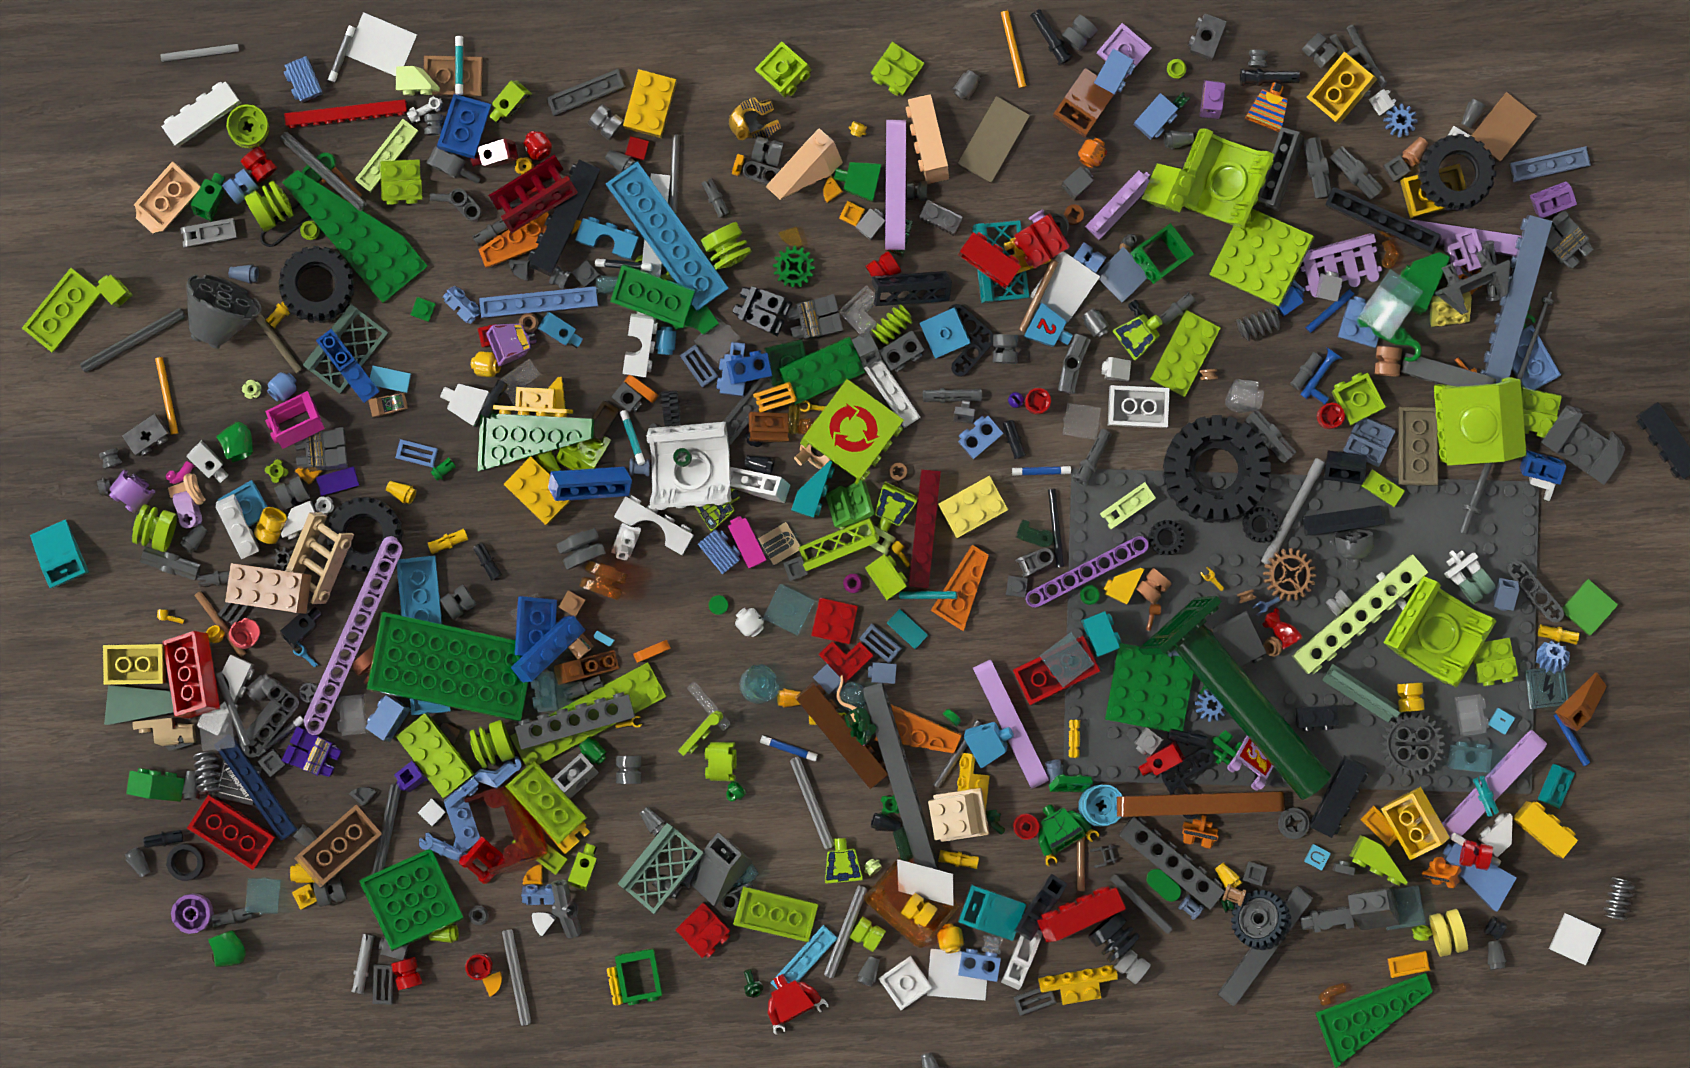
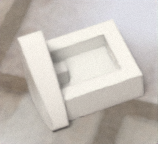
(1543, 484)
(542, 922)

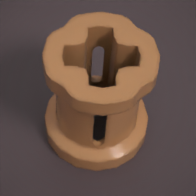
(1234, 895)

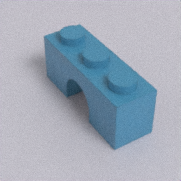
(591, 231)

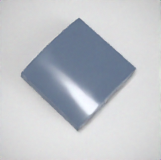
(1121, 275)
(1369, 439)

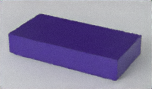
(337, 481)

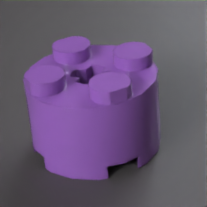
(131, 491)
(183, 920)

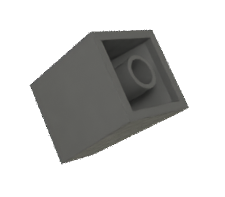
(1239, 639)
(1374, 908)

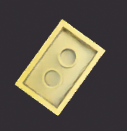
(972, 507)
(134, 664)

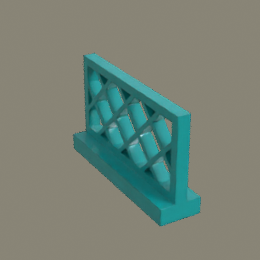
(985, 283)

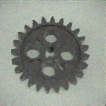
(1412, 726)

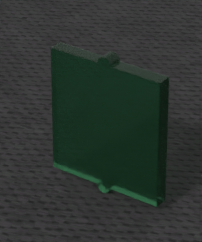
(902, 844)

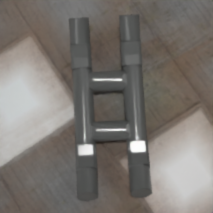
(1359, 49)

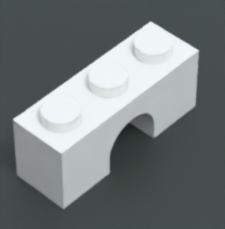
(638, 362)
(237, 528)

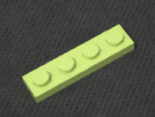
(390, 150)

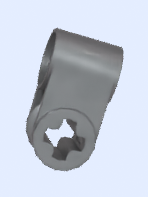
(1033, 562)

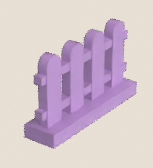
(1118, 205)
(1348, 258)

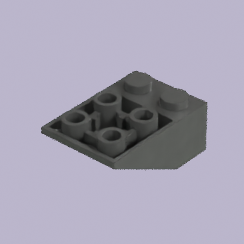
(719, 869)

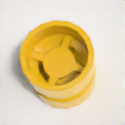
(270, 525)
(1410, 697)
(918, 910)

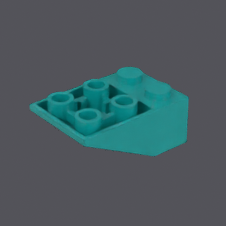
(809, 495)
(58, 554)
(991, 912)

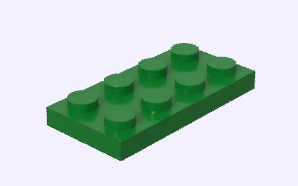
(653, 296)
(822, 369)

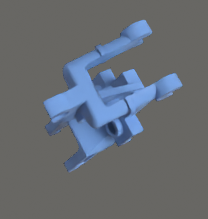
(460, 812)

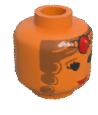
(1092, 153)

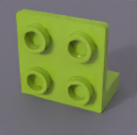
(583, 454)

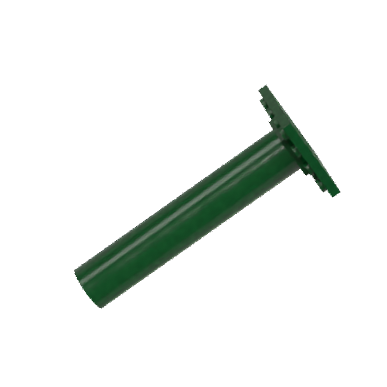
(1238, 695)

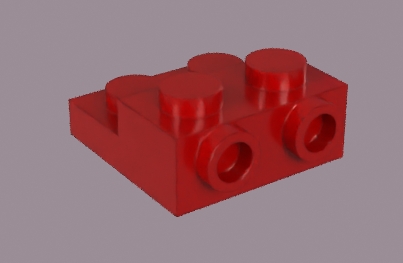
(1041, 241)
(703, 931)

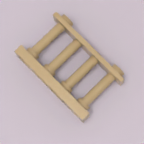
(303, 550)

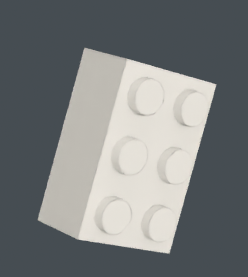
(1138, 406)

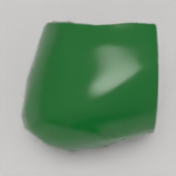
(236, 441)
(227, 949)

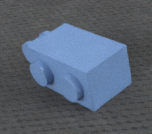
(724, 382)

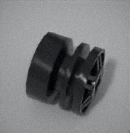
(1114, 937)

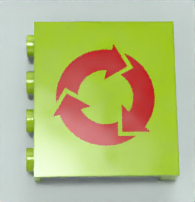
(853, 430)

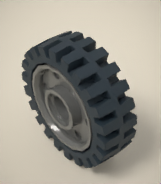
(1273, 927)

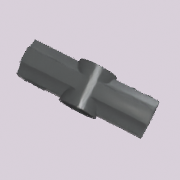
(1271, 436)

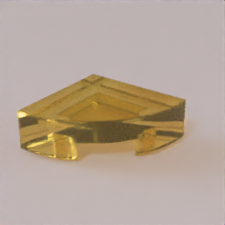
(791, 237)

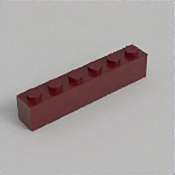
(924, 528)

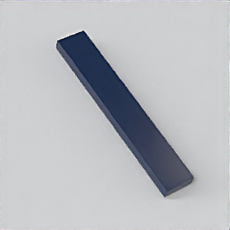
(258, 791)

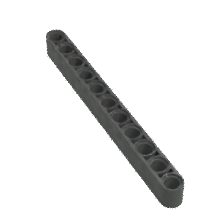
(900, 776)

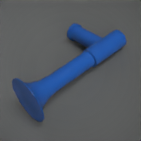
(1310, 387)

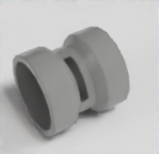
(1339, 603)

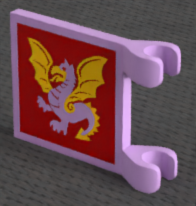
(1254, 760)

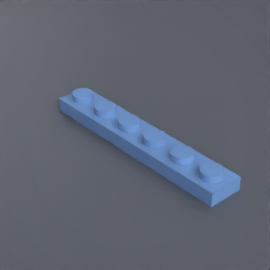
(538, 302)

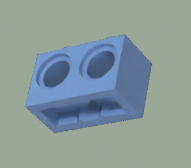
(983, 441)
(978, 970)

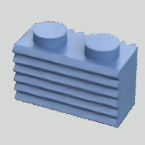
(303, 79)
(719, 551)

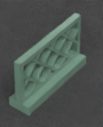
(338, 328)
(1360, 693)
(649, 856)

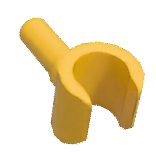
(812, 407)
(897, 547)
(1211, 577)
(163, 615)
(628, 723)

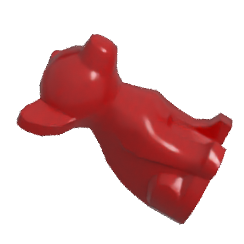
(1285, 632)

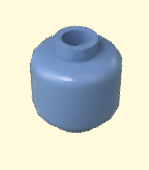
(282, 386)

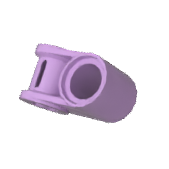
(187, 508)

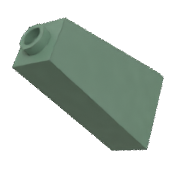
(135, 703)

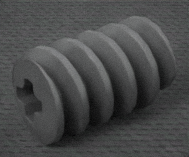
(1258, 324)
(206, 773)
(1619, 899)

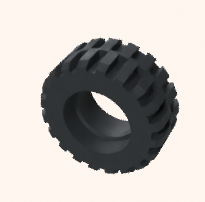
(1475, 153)
(308, 259)
(365, 507)

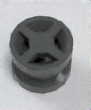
(1258, 58)
(559, 277)
(110, 458)
(306, 692)

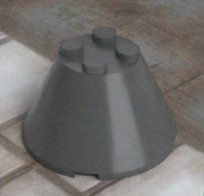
(218, 309)

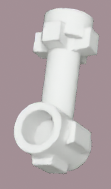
(434, 104)

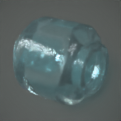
(853, 694)

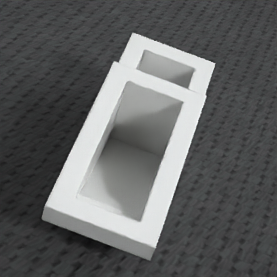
(1021, 961)

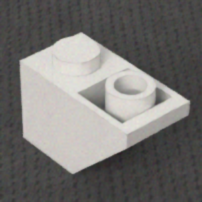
(1116, 369)
(296, 520)
(1499, 834)

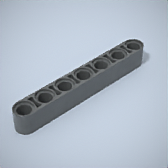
(1256, 959)

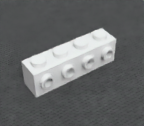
(200, 114)

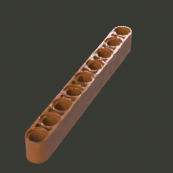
(1200, 803)

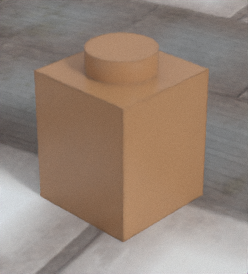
(572, 603)

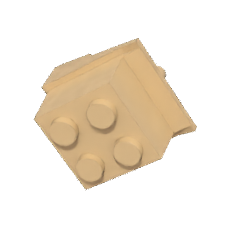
(958, 815)

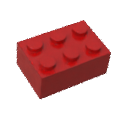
(990, 259)

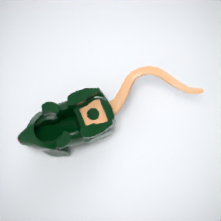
(858, 720)

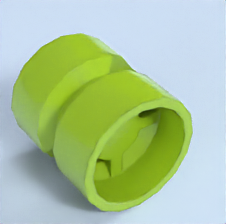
(867, 934)

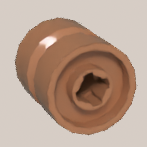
(1388, 361)
(1153, 586)

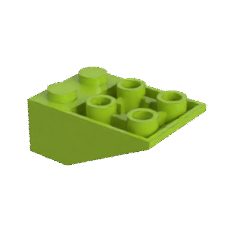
(886, 577)
(1374, 855)

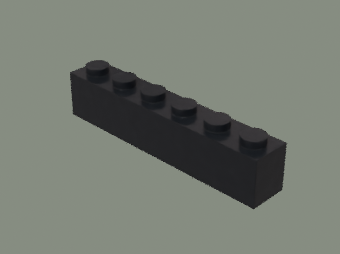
(563, 219)
(1383, 220)

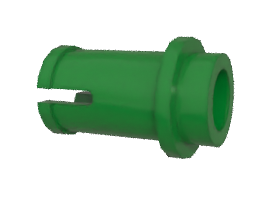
(442, 469)

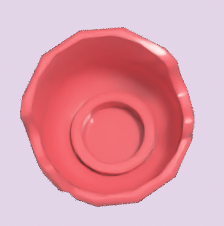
(244, 633)

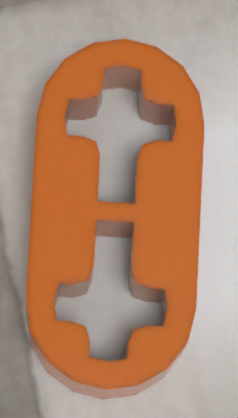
(641, 388)
(651, 651)

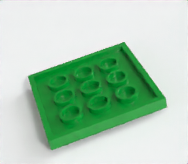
(1149, 689)
(411, 899)

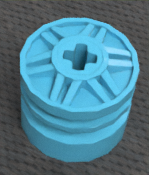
(1089, 810)

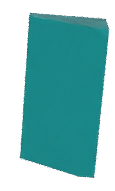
(907, 629)
(1556, 786)

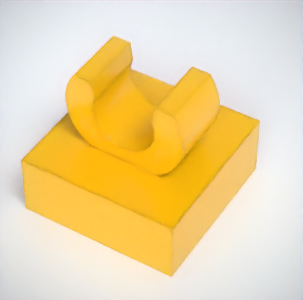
(304, 896)

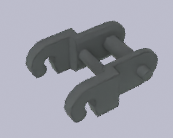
(1110, 848)

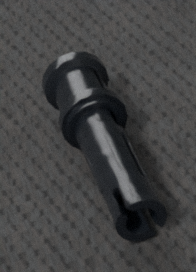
(1055, 44)
(1259, 77)

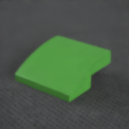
(849, 504)
(1589, 607)

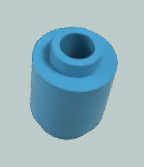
(665, 341)

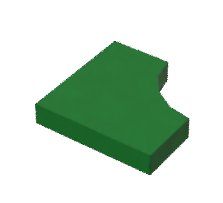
(701, 320)

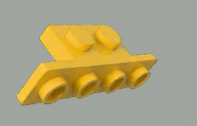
(534, 400)
(968, 780)
(1078, 985)

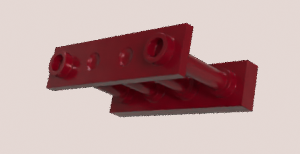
(538, 204)

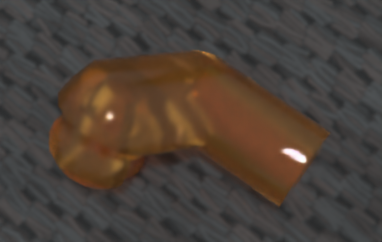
(1391, 254)

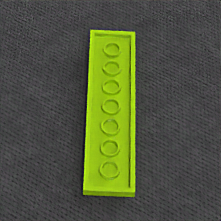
(638, 683)

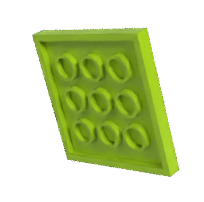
(1262, 257)

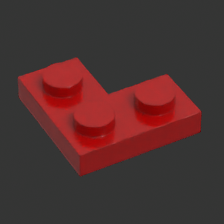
(846, 664)

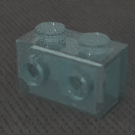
(545, 692)

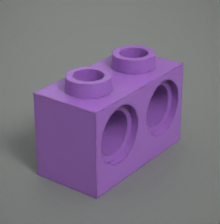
(1553, 199)

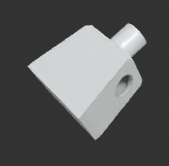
(465, 402)
(200, 455)

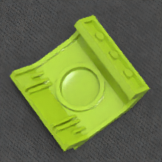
(1225, 178)
(1480, 422)
(1439, 633)

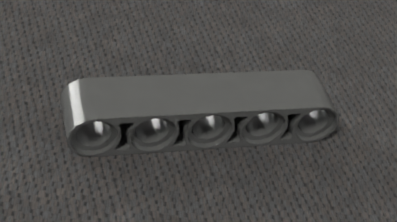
(1443, 373)

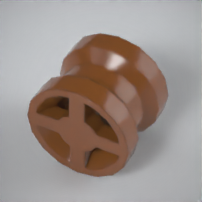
(1074, 218)

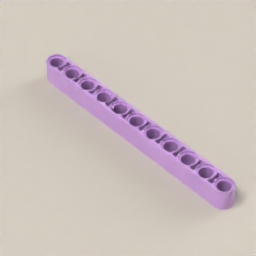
(352, 645)

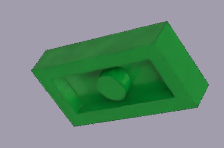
(1070, 783)

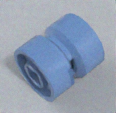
(233, 187)
(1096, 258)

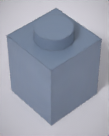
(1506, 594)
(882, 673)
(828, 679)

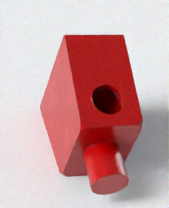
(1170, 756)

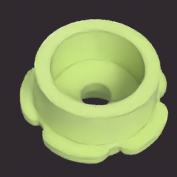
(251, 384)
(872, 867)

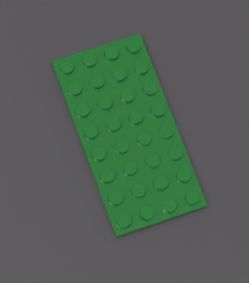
(447, 667)

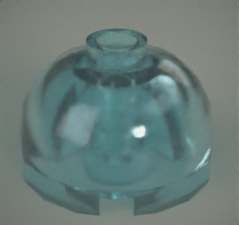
(758, 684)

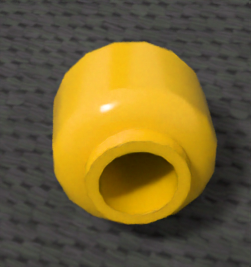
(485, 364)
(950, 938)

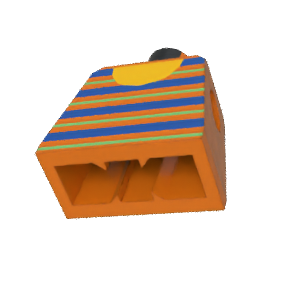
(1269, 108)

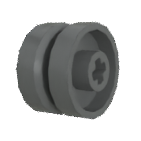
(581, 549)

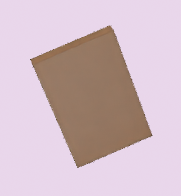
(442, 72)
(1503, 126)

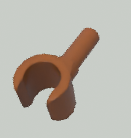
(1153, 610)

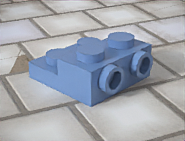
(1351, 330)

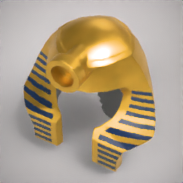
(744, 119)

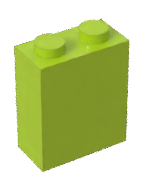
(1168, 187)

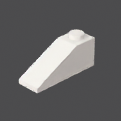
(759, 484)

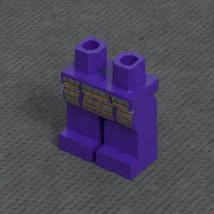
(318, 752)

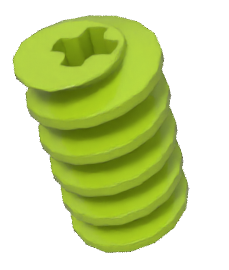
(892, 325)

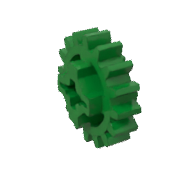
(800, 260)

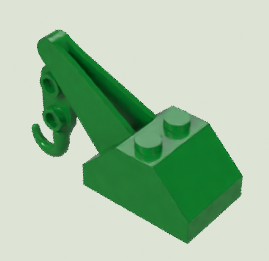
(1425, 275)

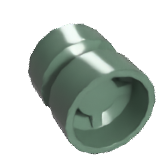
(1477, 586)

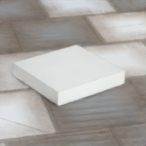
(1575, 939)
(905, 983)

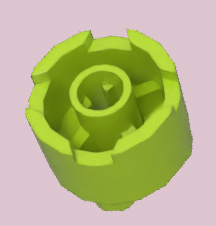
(721, 761)

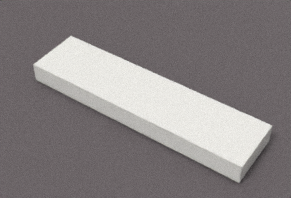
(892, 392)

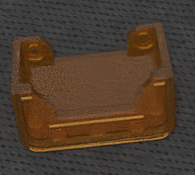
(889, 903)

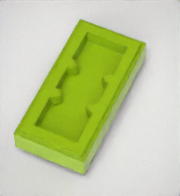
(1382, 488)

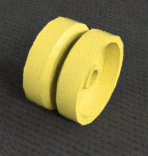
(1448, 932)

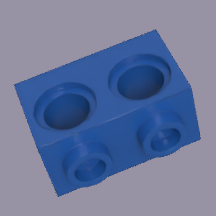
(749, 372)
(1543, 467)

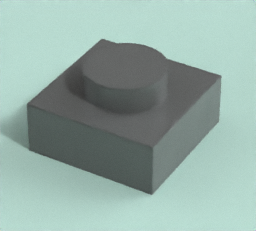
(1396, 168)
(585, 273)
(795, 568)
(1016, 586)
(271, 763)
(1344, 867)
(1254, 873)

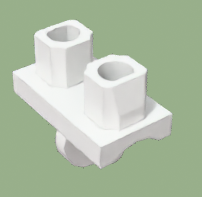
(625, 541)
(1469, 562)

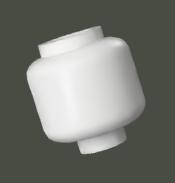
(749, 622)

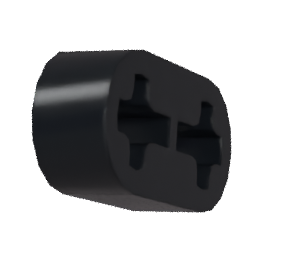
(686, 882)

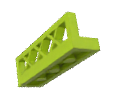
(843, 550)

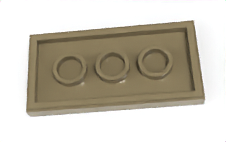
(993, 139)
(1417, 446)

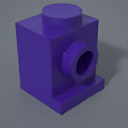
(404, 777)

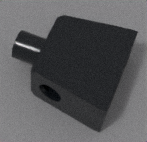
(294, 633)

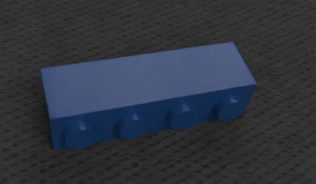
(589, 483)
(548, 648)

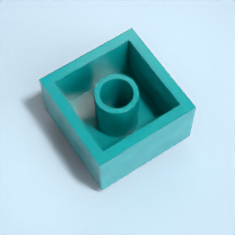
(1101, 633)

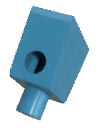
(987, 742)

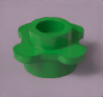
(889, 809)

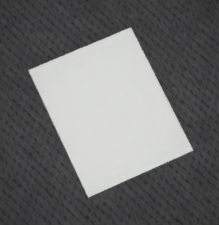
(380, 44)
(1067, 286)
(925, 882)
(945, 979)

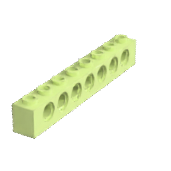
(1303, 655)

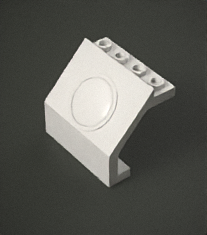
(704, 479)

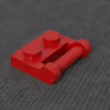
(487, 855)

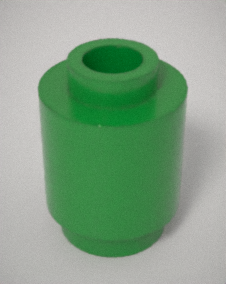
(593, 751)

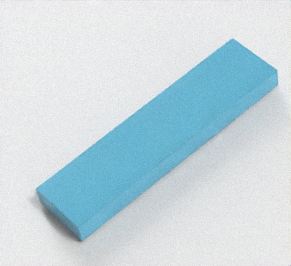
(808, 955)

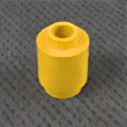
(299, 875)

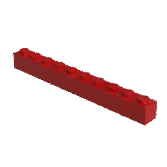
(343, 113)

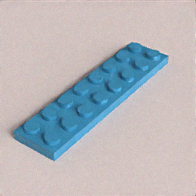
(666, 234)
(420, 601)

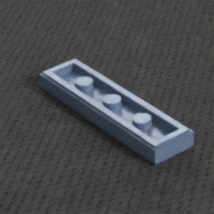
(1550, 164)

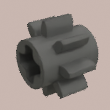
(278, 557)

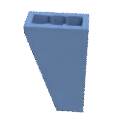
(1489, 885)

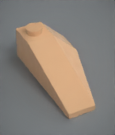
(811, 163)

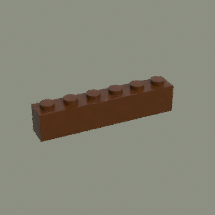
(835, 728)

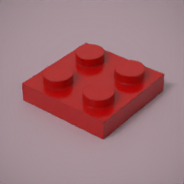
(834, 620)

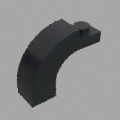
(1041, 903)

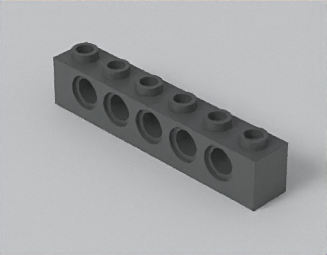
(527, 739)
(1207, 898)

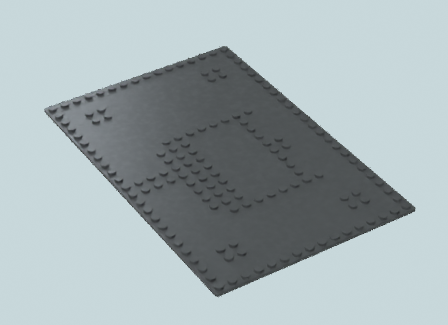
(1421, 524)

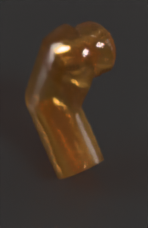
(1331, 991)

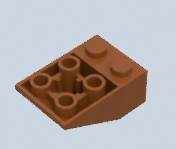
(1083, 104)

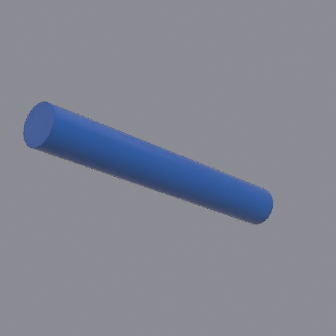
(1329, 311)
(1573, 741)

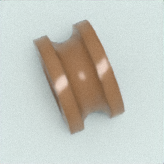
(1208, 374)
(899, 465)
(1246, 596)

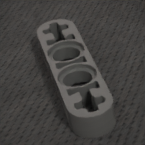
(1537, 589)

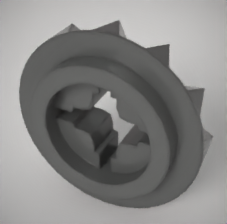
(1302, 826)

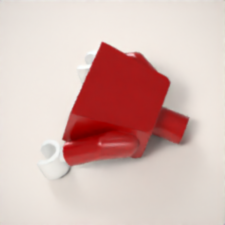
(791, 1001)

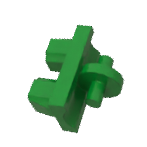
(1222, 741)

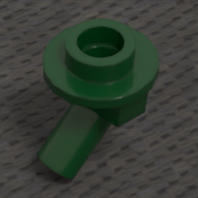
(993, 818)
(752, 989)

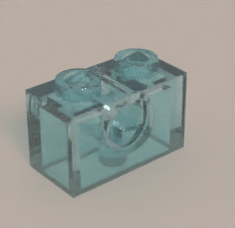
(1458, 760)

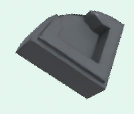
(520, 268)
(363, 795)

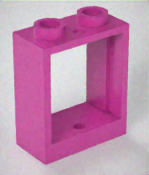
(288, 410)
(746, 542)

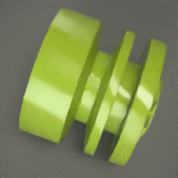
(236, 123)
(269, 206)
(726, 246)
(159, 529)
(491, 744)

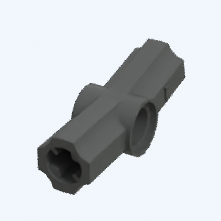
(1317, 167)
(1356, 172)
(1076, 351)
(170, 563)
(565, 908)

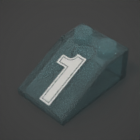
(1390, 304)

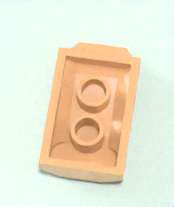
(166, 198)

